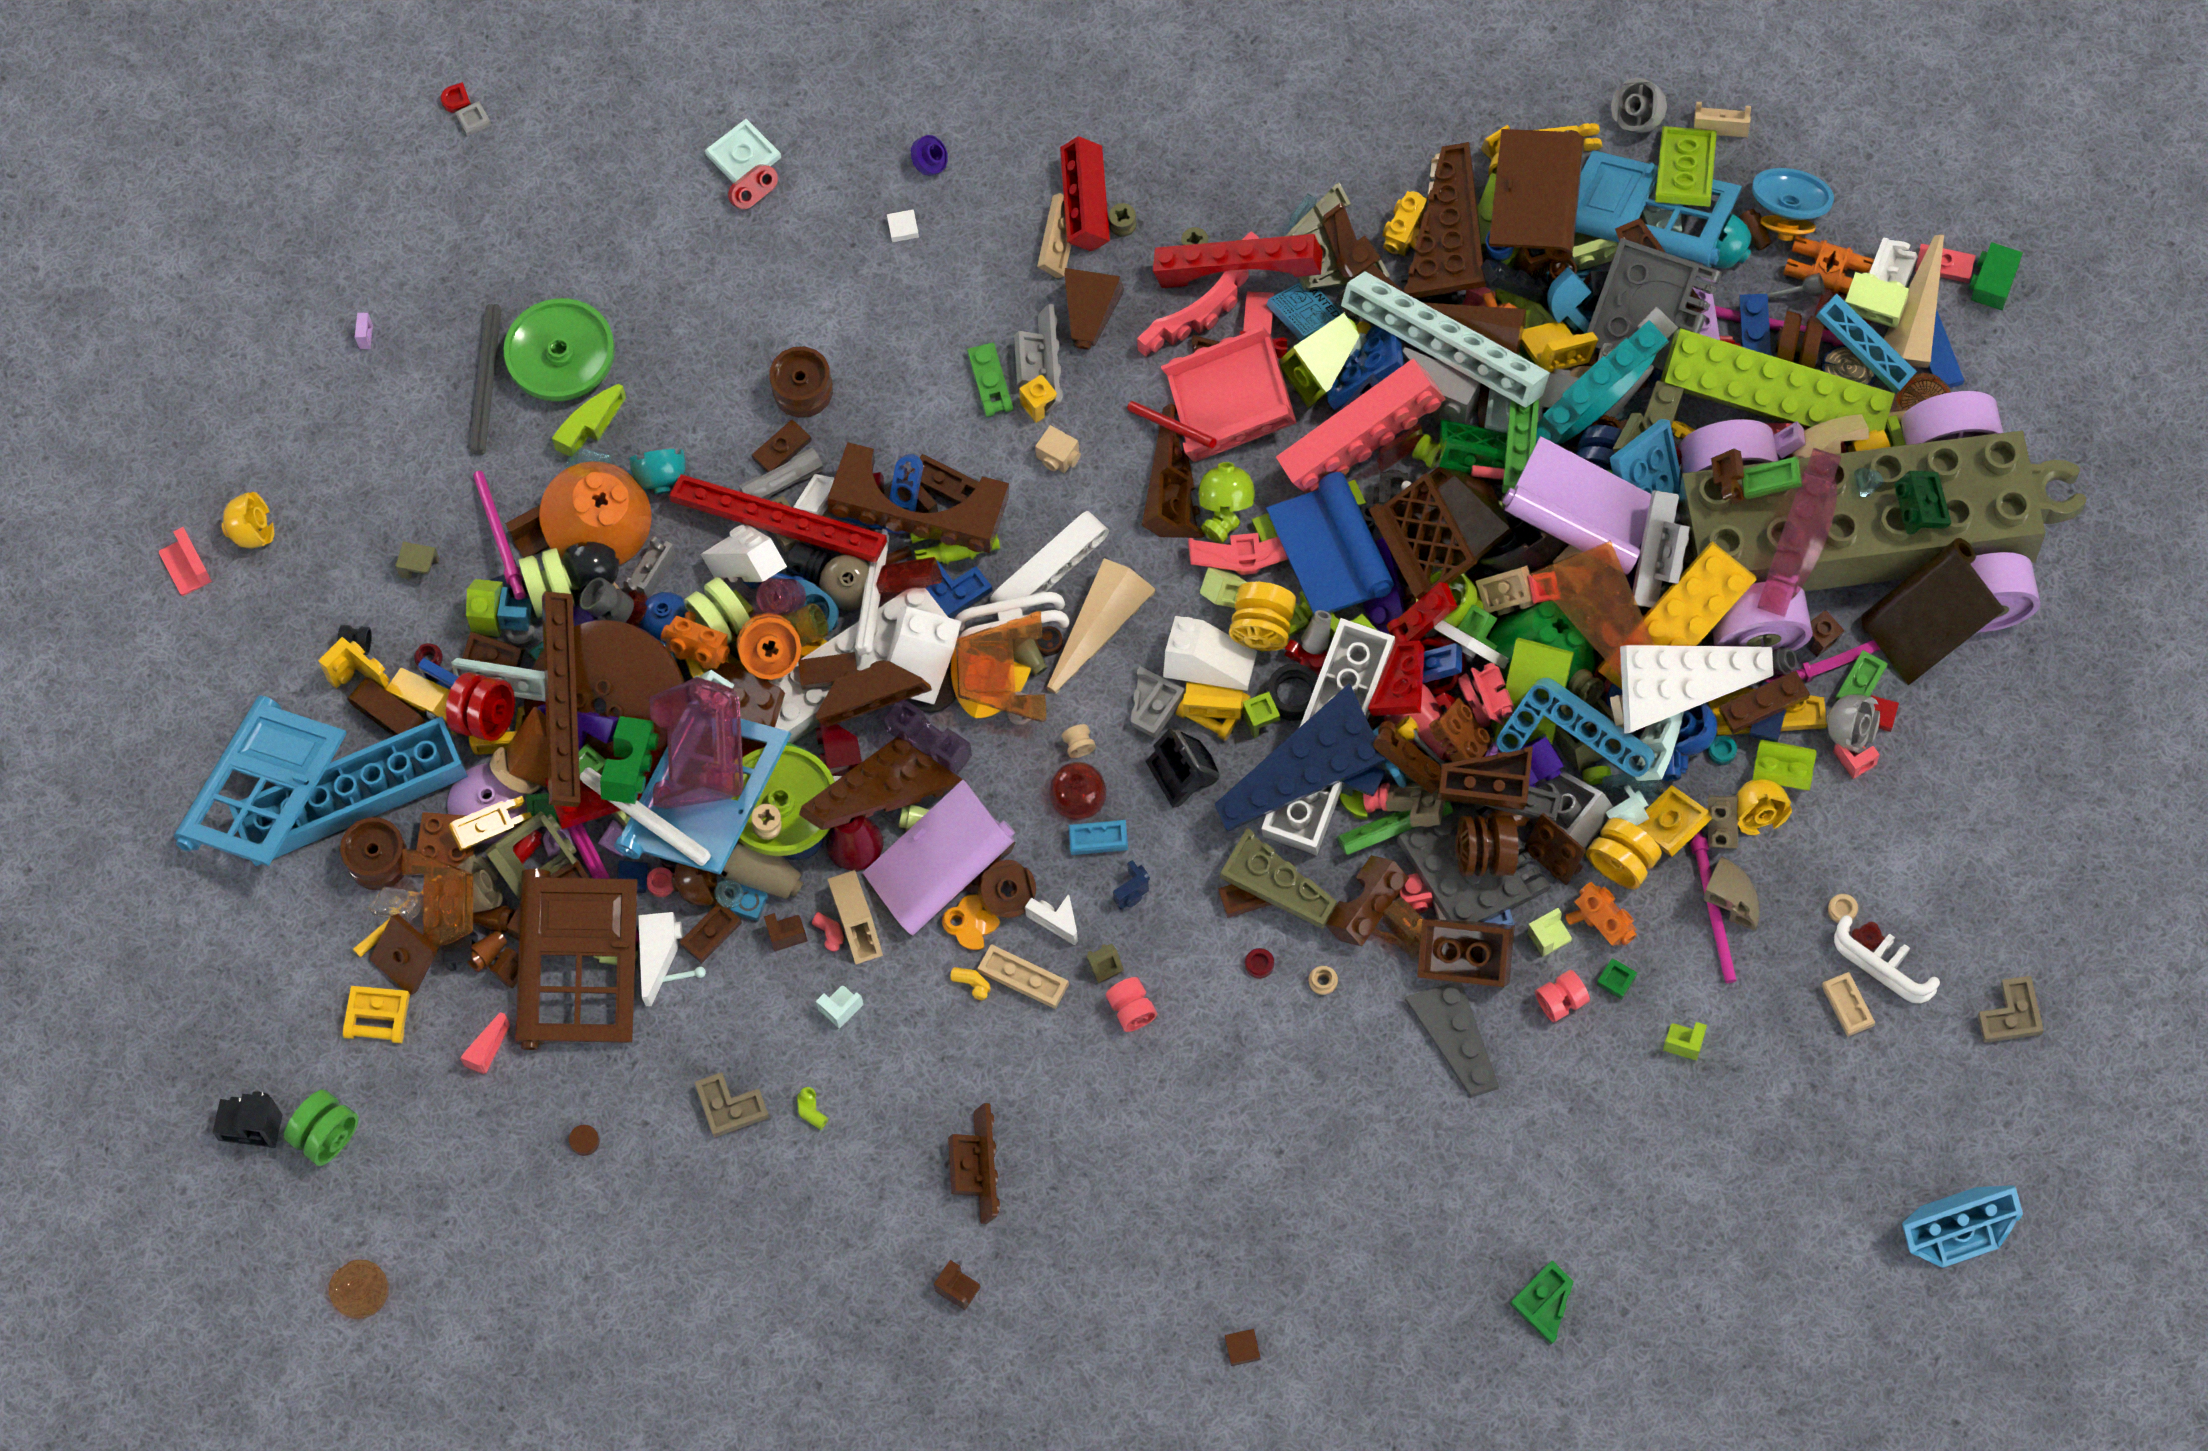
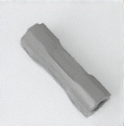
(799, 468)

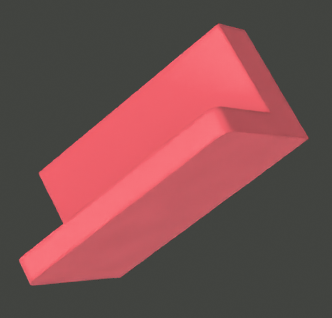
(184, 564)

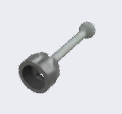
(1812, 285)

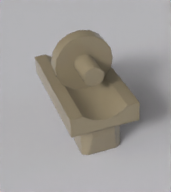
(1724, 822)

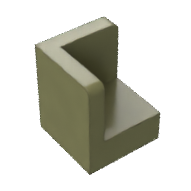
(415, 559)

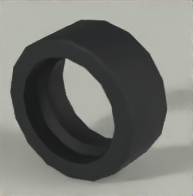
(1286, 672)

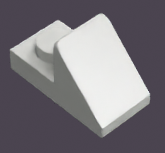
(1058, 922)

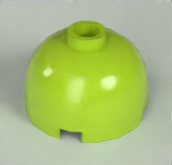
(1226, 487)

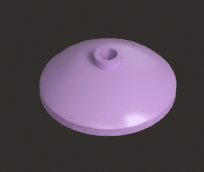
(468, 793)

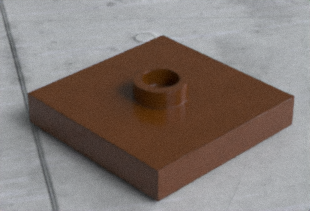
(404, 954)

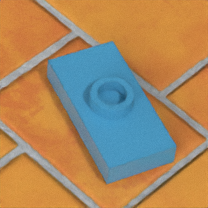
(1098, 837)

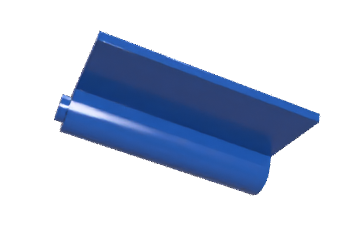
(1331, 546)

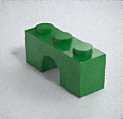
(625, 778)

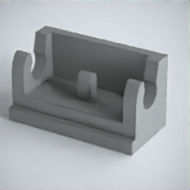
(651, 568)

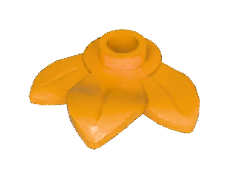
(974, 923)

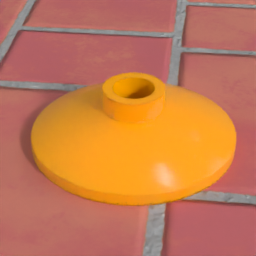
(1787, 228)

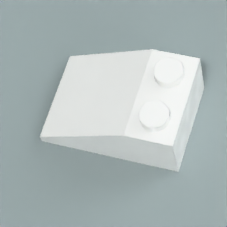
(924, 647)
(1207, 655)

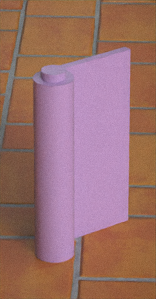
(1579, 502)
(938, 857)

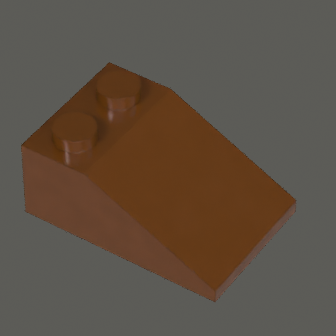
(1466, 952)

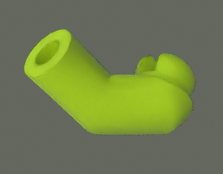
(807, 1108)

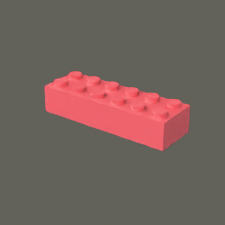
(1362, 426)

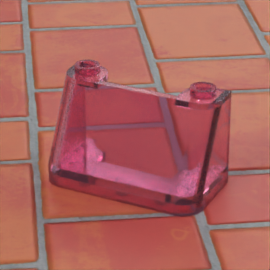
(702, 743)

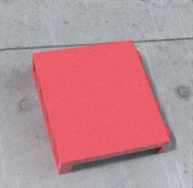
(1230, 392)

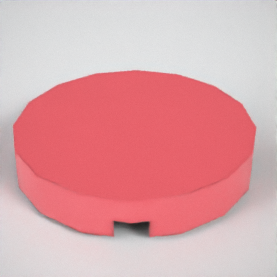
(1474, 700)

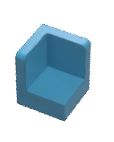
(514, 613)

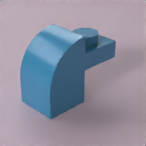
(1563, 298)

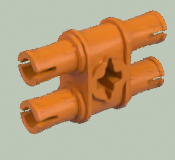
(1825, 254)

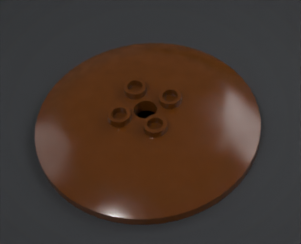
(623, 669)

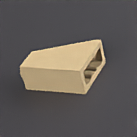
(855, 917)

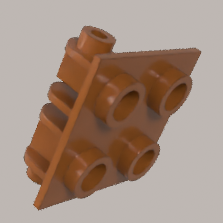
(1462, 731)
(438, 841)

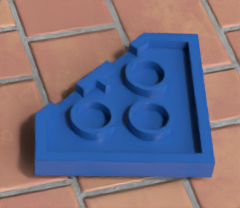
(1379, 355)

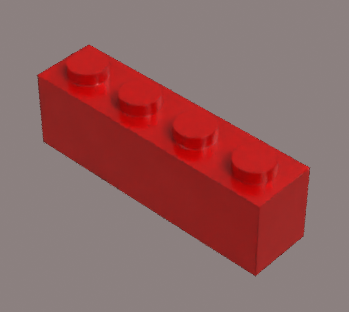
(1084, 194)

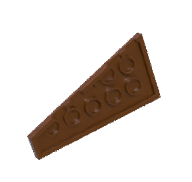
(885, 780)

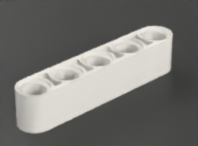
(1054, 559)

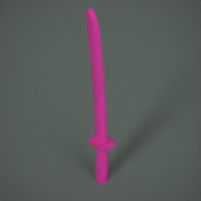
(1809, 671)

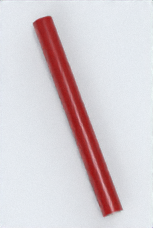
(1172, 424)

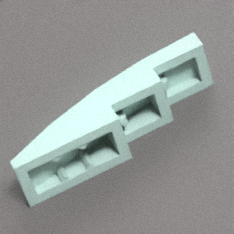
(1661, 739)

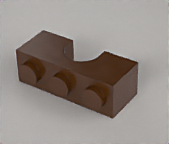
(1356, 920)

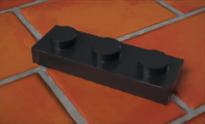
(1516, 282)

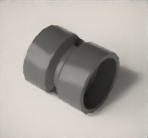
(606, 601)

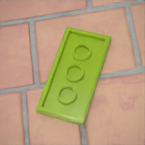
(1686, 166)
(1528, 665)

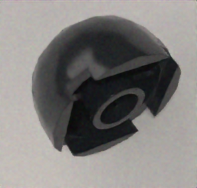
(590, 562)

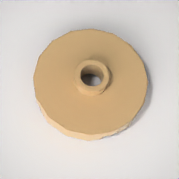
(500, 769)

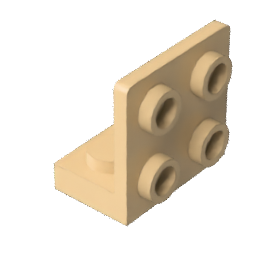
(1506, 591)

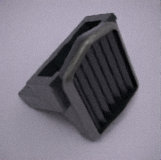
(1181, 766)

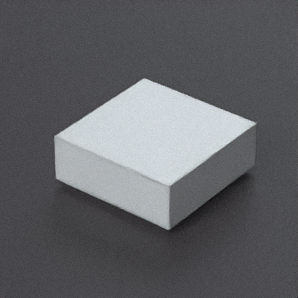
(902, 225)

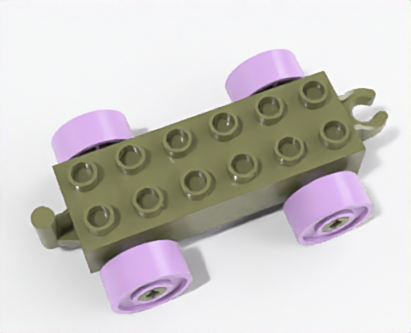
(1988, 486)

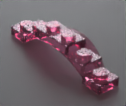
(1803, 533)

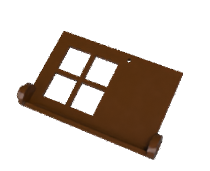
(574, 920)

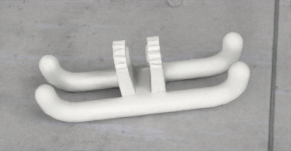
(1011, 609)
(1880, 969)

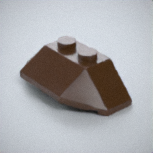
(869, 690)

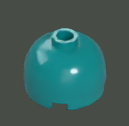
(1733, 243)
(658, 469)

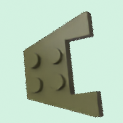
(1313, 224)

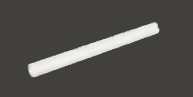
(870, 604)
(653, 822)

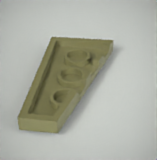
(1266, 875)

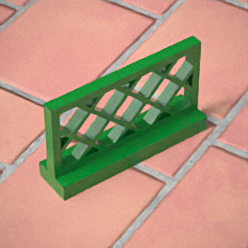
(1461, 455)

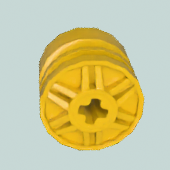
(1262, 616)

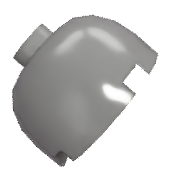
(1639, 105)
(1853, 722)

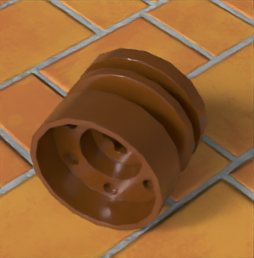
(1491, 844)

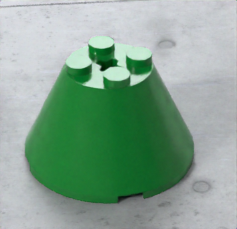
(1545, 625)

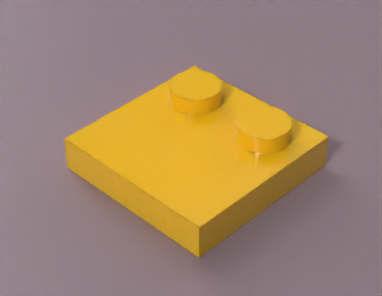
(1674, 820)

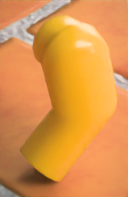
(971, 977)

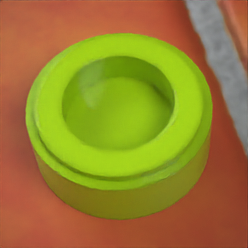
(1595, 774)

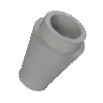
(1317, 633)

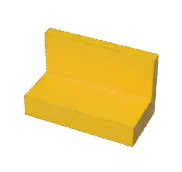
(1212, 701)

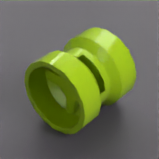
(1220, 525)

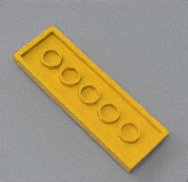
(1695, 603)

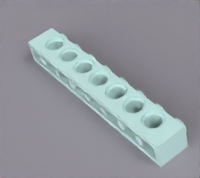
(1445, 339)

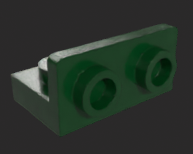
(1922, 501)

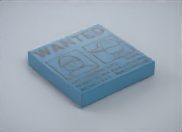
(1303, 310)

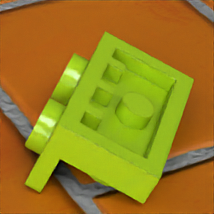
(1785, 764)

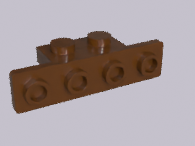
(973, 1164)

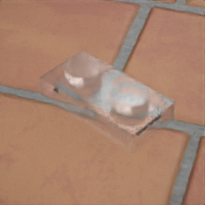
(397, 901)

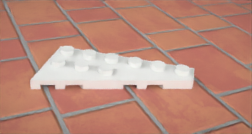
(1677, 678)

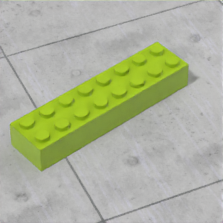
(1769, 384)

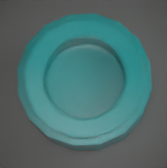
(1722, 750)

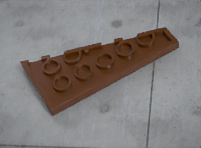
(1449, 236)

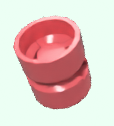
(1560, 997)
(1130, 1002)

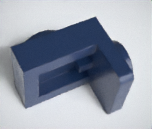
(1132, 891)

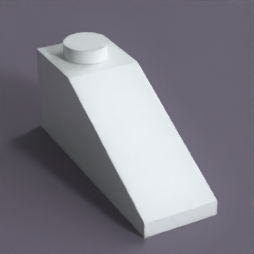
(658, 948)

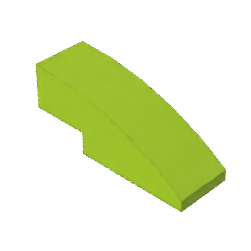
(589, 420)

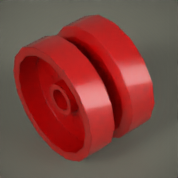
(480, 706)

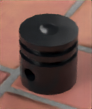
(807, 562)

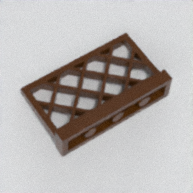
(1401, 547)

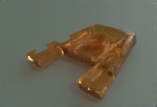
(987, 667)
(446, 897)

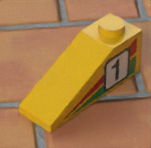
(420, 694)

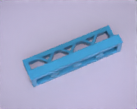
(1866, 343)

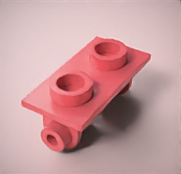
(1495, 703)

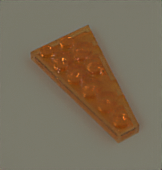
(1597, 600)

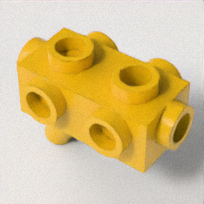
(1404, 228)

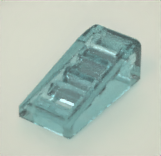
(1615, 785)

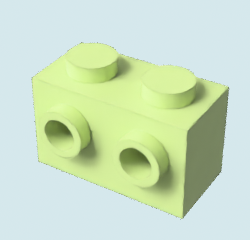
(1877, 299)

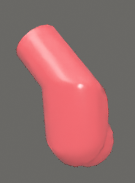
(832, 931)

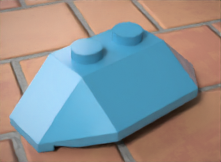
(1963, 1224)

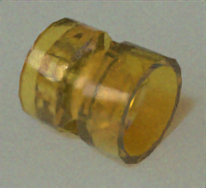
(809, 623)

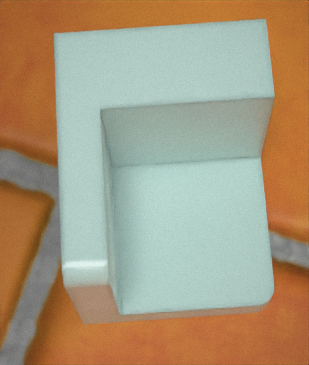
(840, 1006)

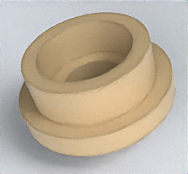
(1323, 971)

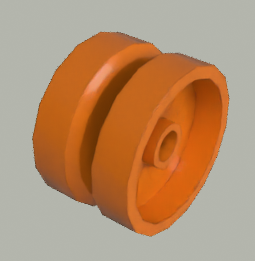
(774, 662)

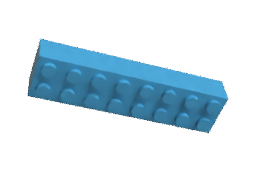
(363, 786)

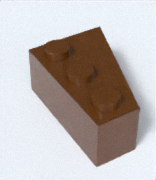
(1488, 780)

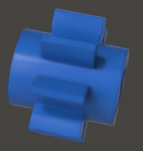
(1677, 766)

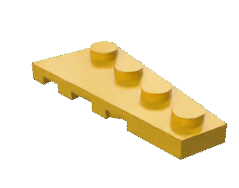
(1802, 716)

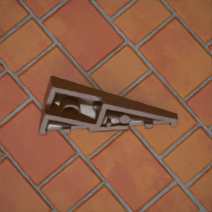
(1498, 324)
(1169, 500)

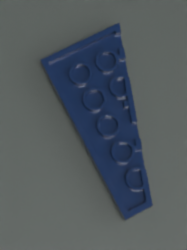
(1317, 755)

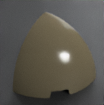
(1735, 892)

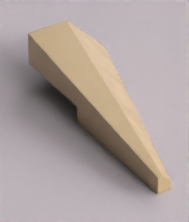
(1916, 326)
(1110, 602)

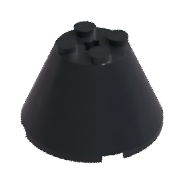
(1522, 548)

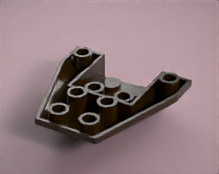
(1472, 507)

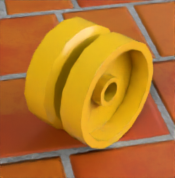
(1624, 853)

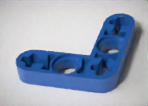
(900, 473)

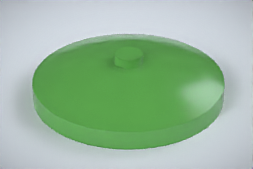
(559, 349)

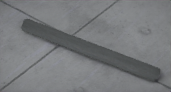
(485, 379)

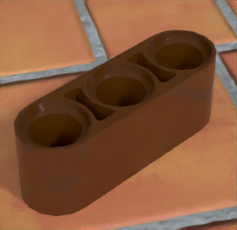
(384, 708)

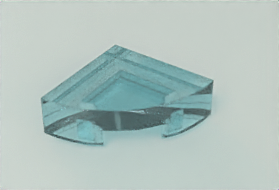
(1867, 481)

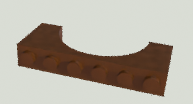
(967, 524)

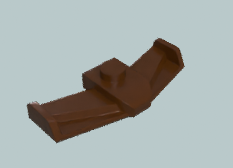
(1351, 254)

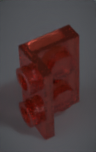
(909, 575)

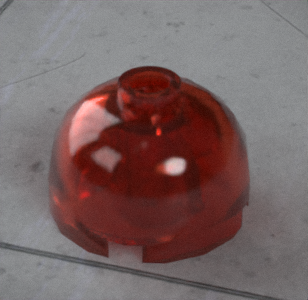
(1077, 790)

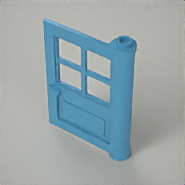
(1619, 188)
(275, 750)
(710, 824)

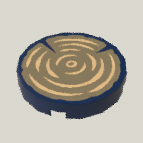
(1845, 364)

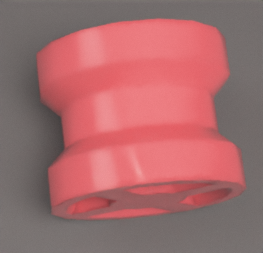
(1377, 801)

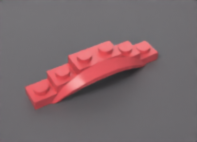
(1199, 315)

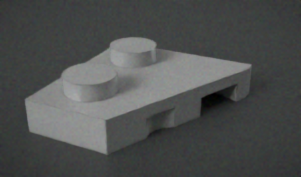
(1154, 702)

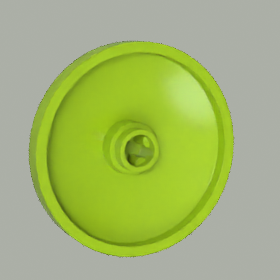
(792, 784)

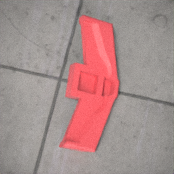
(1243, 554)

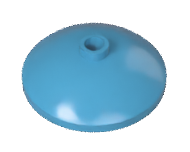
(1792, 193)

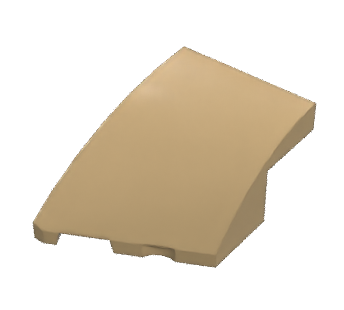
(1828, 435)

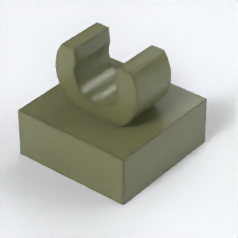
(1104, 962)

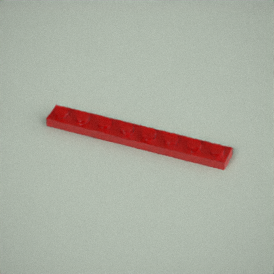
(778, 518)

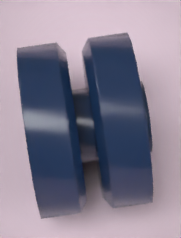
(1597, 444)

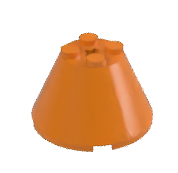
(595, 505)

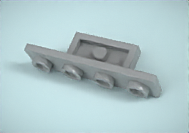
(1038, 354)
(1660, 550)

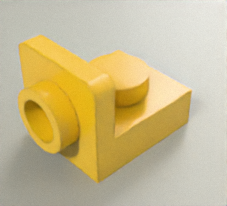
(1035, 396)

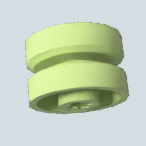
(551, 579)
(717, 609)

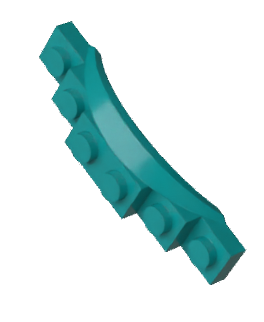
(1601, 386)

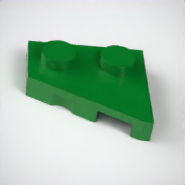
(1544, 1300)

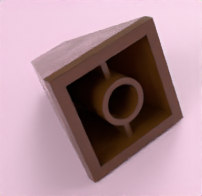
(1090, 304)

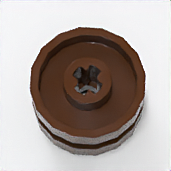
(1797, 343)
(801, 381)
(373, 853)

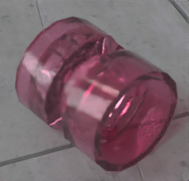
(780, 596)

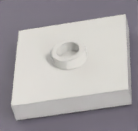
(1470, 645)

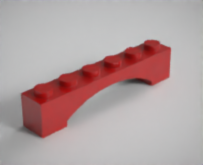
(1289, 254)

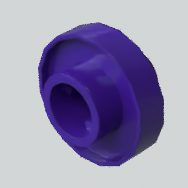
(929, 155)

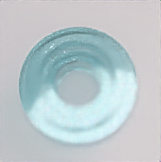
(733, 888)

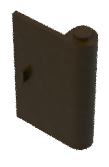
(1932, 611)

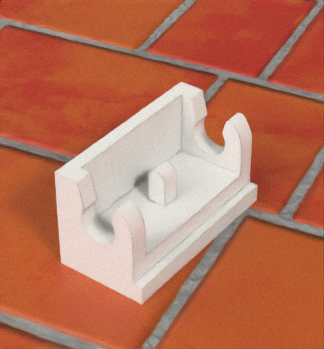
(1893, 262)

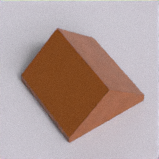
(528, 749)

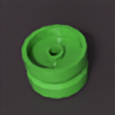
(321, 1127)

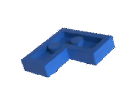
(959, 594)

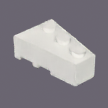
(744, 555)

